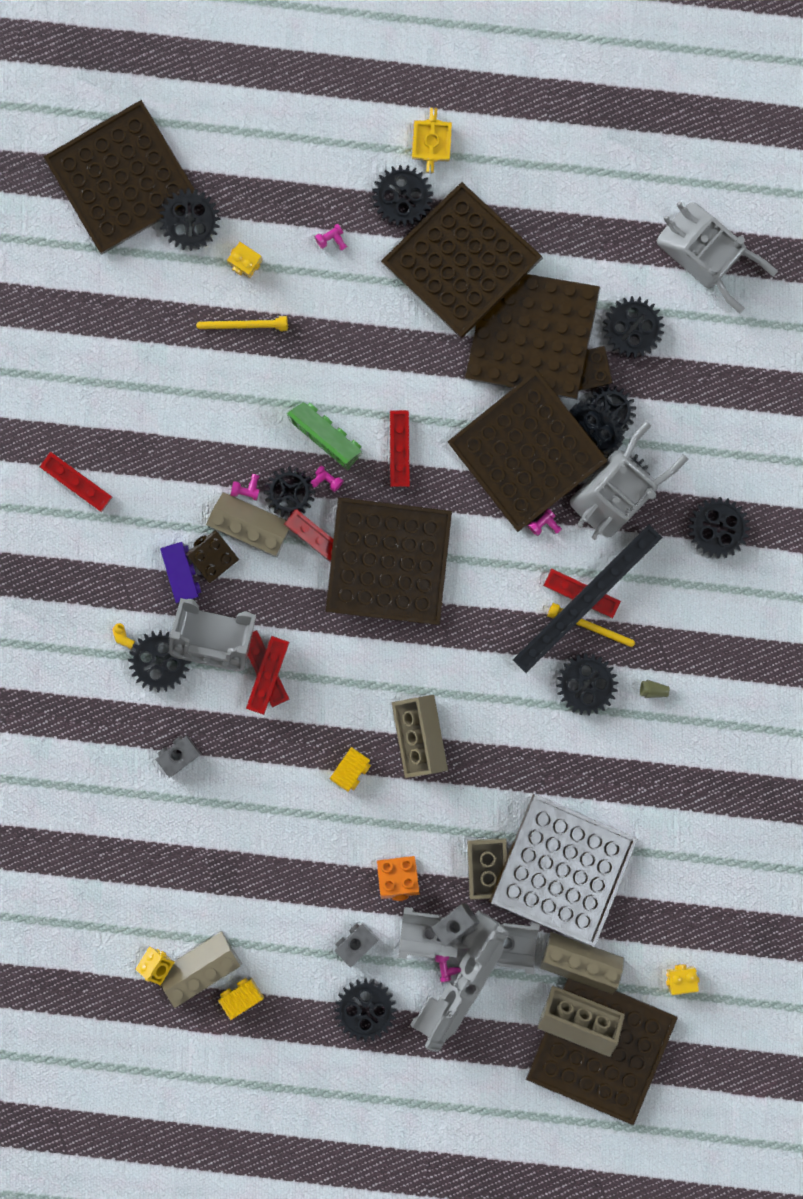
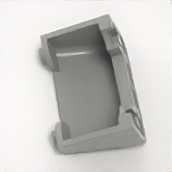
(211, 637)

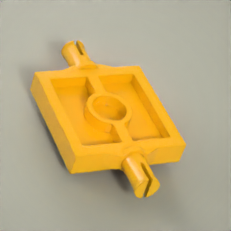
(431, 140)

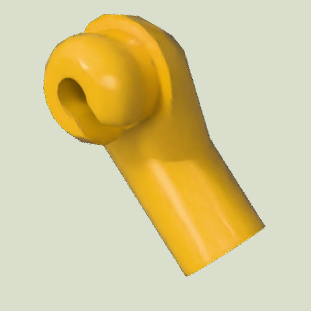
(120, 636)

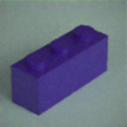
(180, 572)

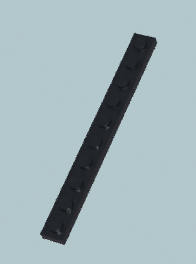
(588, 598)

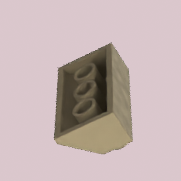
(248, 524)
(419, 736)
(582, 963)
(200, 969)
(581, 1021)

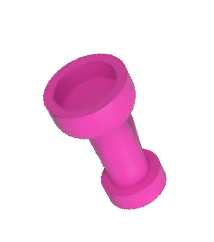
(335, 234)
(322, 474)
(251, 491)
(547, 518)
(446, 972)

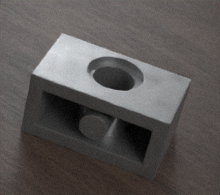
(189, 753)
(445, 928)
(352, 955)

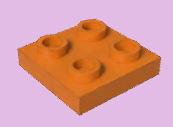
(398, 878)

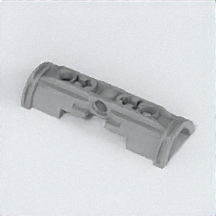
(414, 943)
(442, 1017)

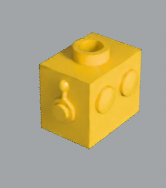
(244, 260)
(155, 965)
(682, 979)

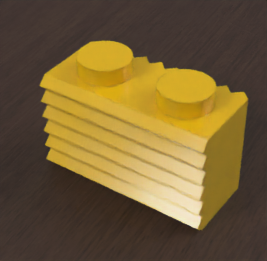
(349, 770)
(240, 998)

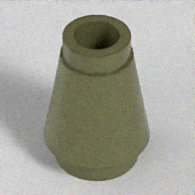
(652, 689)

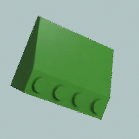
(323, 434)

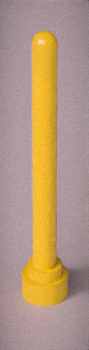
(279, 323)
(555, 610)

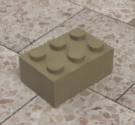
(485, 865)

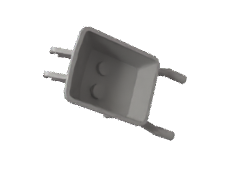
(705, 248)
(618, 490)

